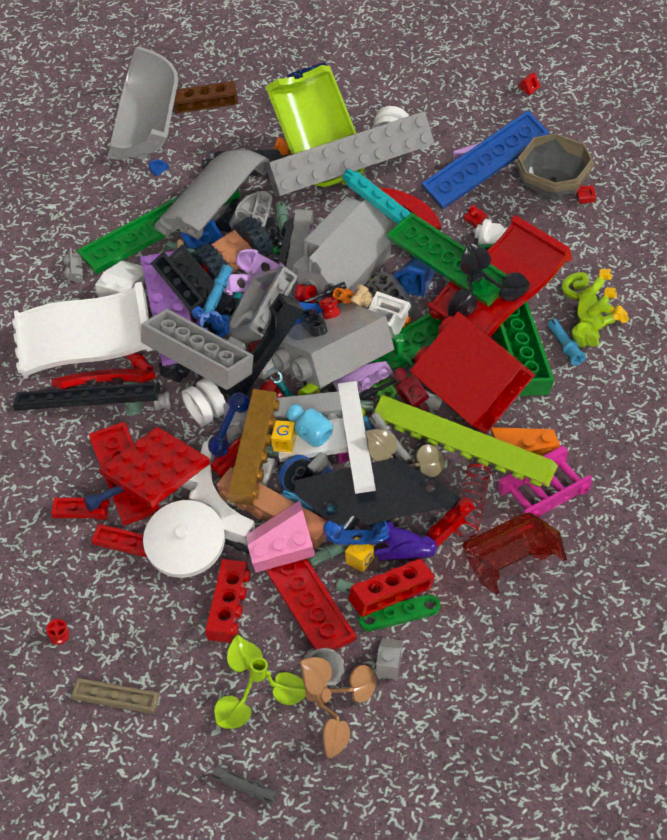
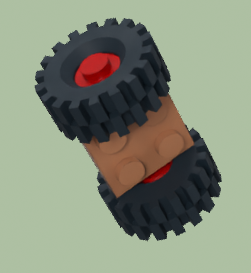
(244, 235)

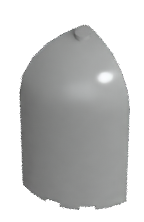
(144, 106)
(210, 192)

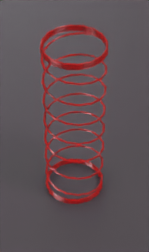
(471, 475)

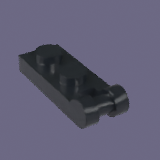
(283, 244)

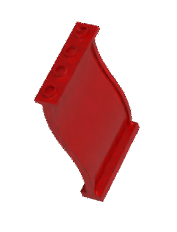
(519, 250)

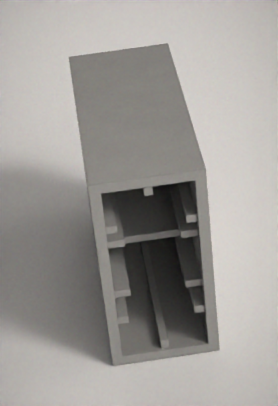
(350, 343)

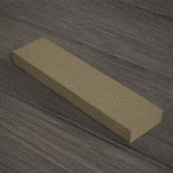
(115, 696)

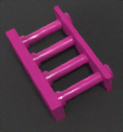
(581, 486)

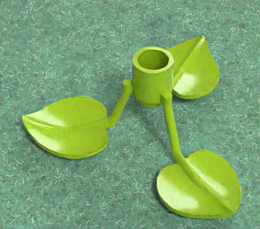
(244, 655)

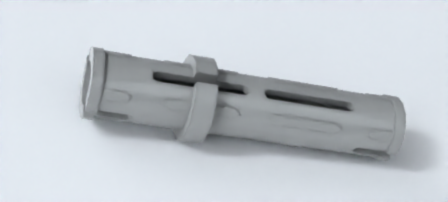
(378, 423)

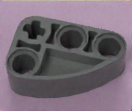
(393, 285)

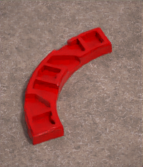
(414, 205)
(131, 375)

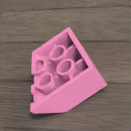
(280, 540)

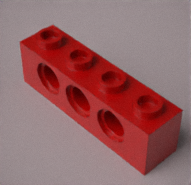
(230, 572)
(391, 587)

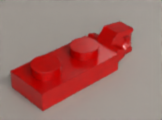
(451, 521)

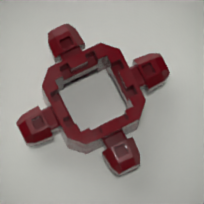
(410, 390)

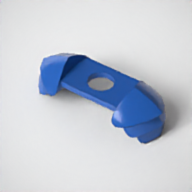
(337, 535)

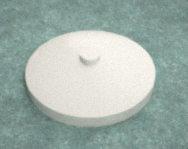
(184, 538)

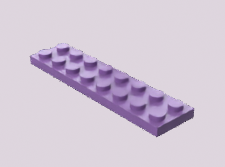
(161, 295)

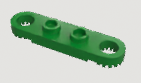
(401, 613)

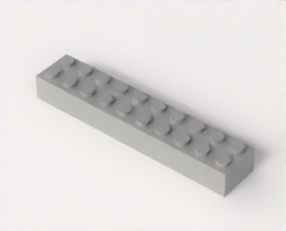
(349, 153)

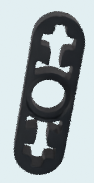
(313, 323)

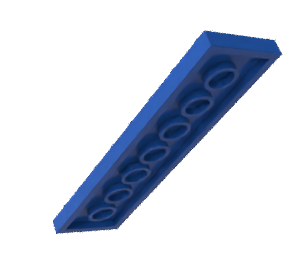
(483, 160)

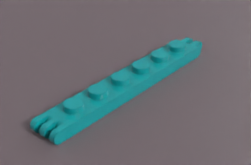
(375, 196)

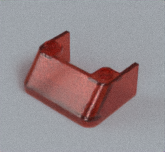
(509, 544)

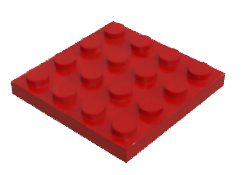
(154, 466)

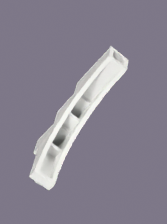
(203, 491)

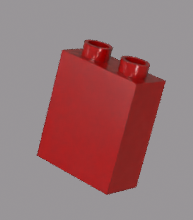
(471, 372)

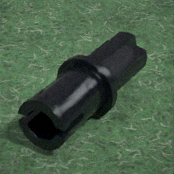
(273, 230)

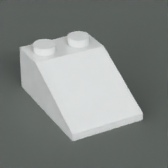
(119, 278)

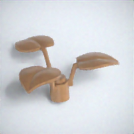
(315, 676)

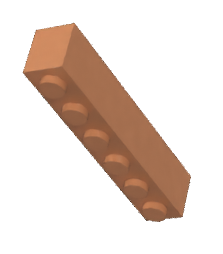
(271, 504)

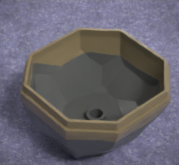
(554, 166)

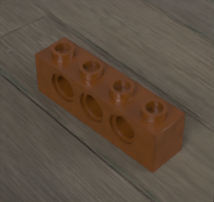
(205, 97)

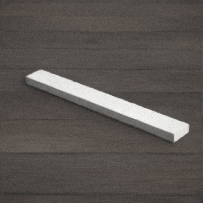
(356, 437)

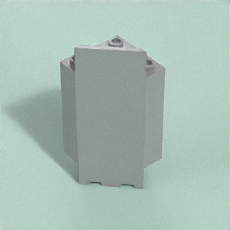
(345, 248)

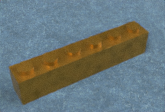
(253, 447)

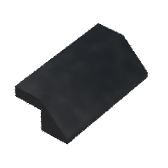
(185, 277)

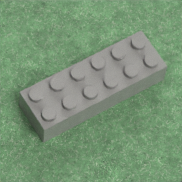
(197, 349)
(326, 403)

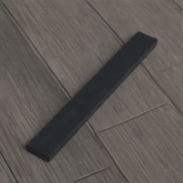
(87, 396)

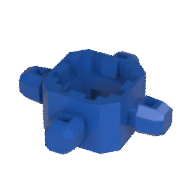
(218, 321)

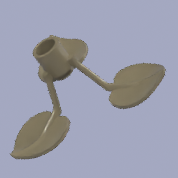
(383, 444)

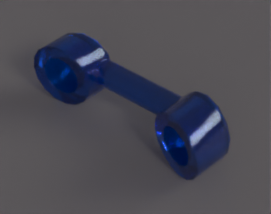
(237, 403)

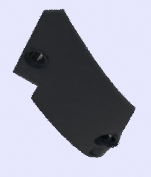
(398, 494)

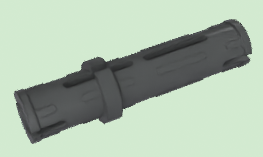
(249, 787)

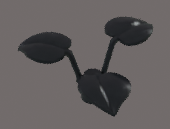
(472, 263)

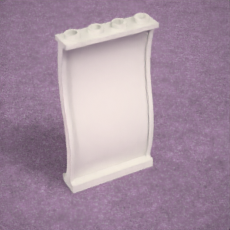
(80, 330)

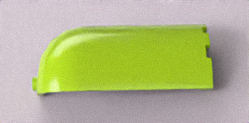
(311, 112)

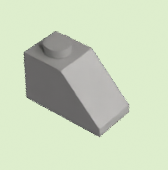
(389, 658)

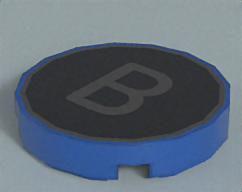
(294, 470)

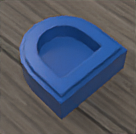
(158, 166)

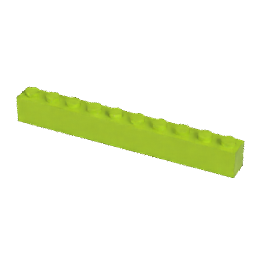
(467, 442)

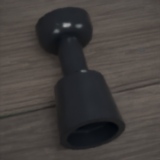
(223, 222)

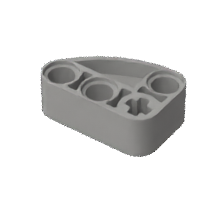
(253, 205)

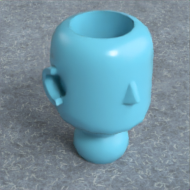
(310, 425)

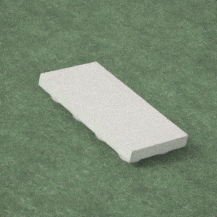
(335, 444)

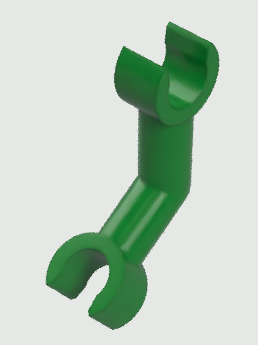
(399, 351)

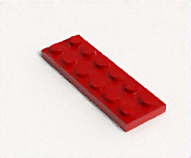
(107, 445)
(311, 605)

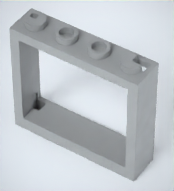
(279, 281)

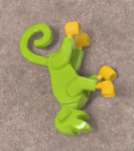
(590, 308)

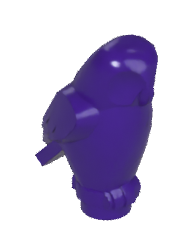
(405, 545)

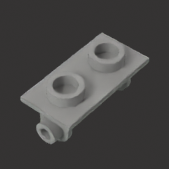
(73, 267)

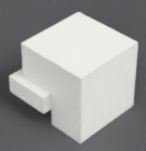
(394, 310)

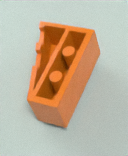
(533, 440)

